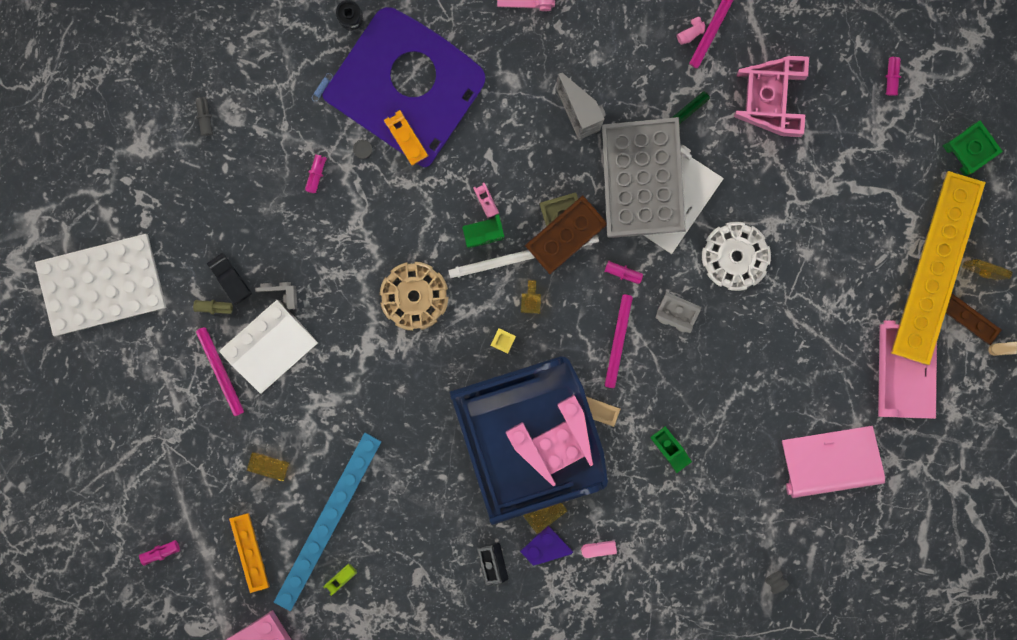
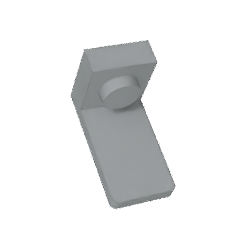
(289, 298)

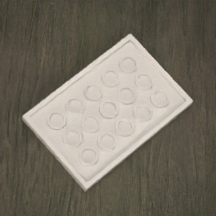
(100, 285)

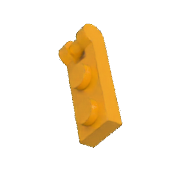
(406, 138)

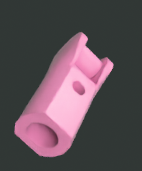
(487, 203)
(599, 549)

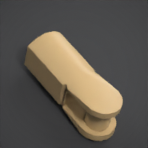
(1003, 348)

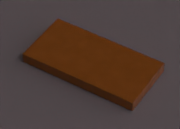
(566, 234)

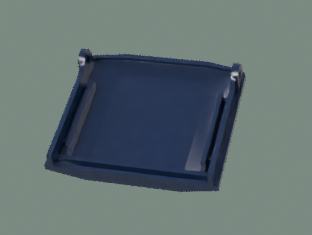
(530, 397)

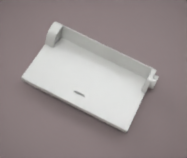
(698, 188)

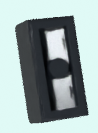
(492, 564)

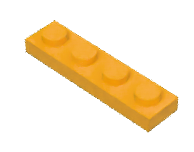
(249, 552)

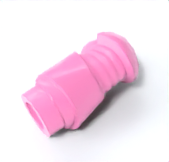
(689, 34)

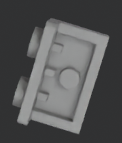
(677, 312)

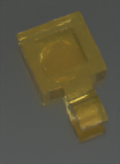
(530, 301)

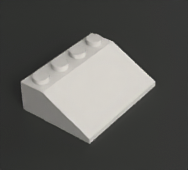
(268, 346)

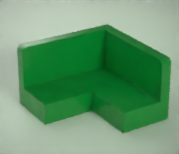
(483, 232)

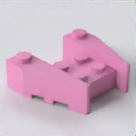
(768, 95)
(556, 446)

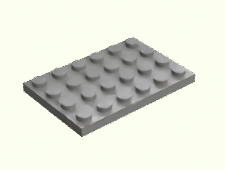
(643, 178)

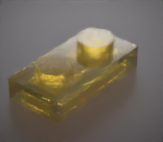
(268, 466)

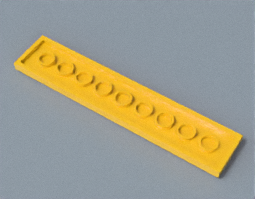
(938, 268)

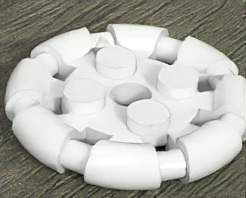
(725, 260)

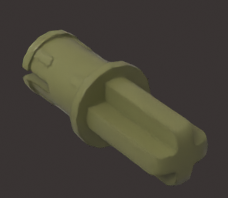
(213, 307)

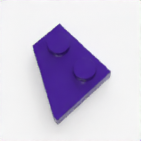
(545, 547)

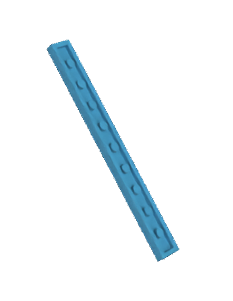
(327, 521)

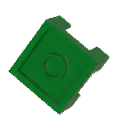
(973, 148)

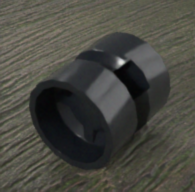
(349, 15)

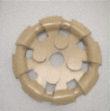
(425, 296)

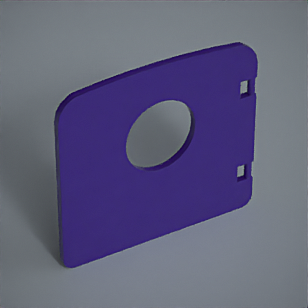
(367, 95)

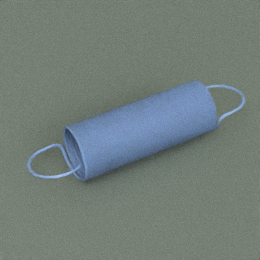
(320, 89)

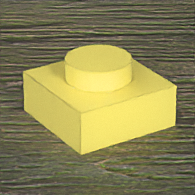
(503, 340)

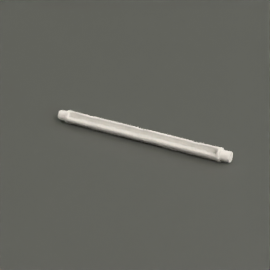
(500, 261)

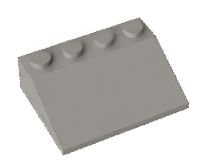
(580, 107)

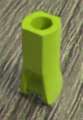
(342, 578)

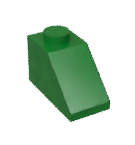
(671, 449)

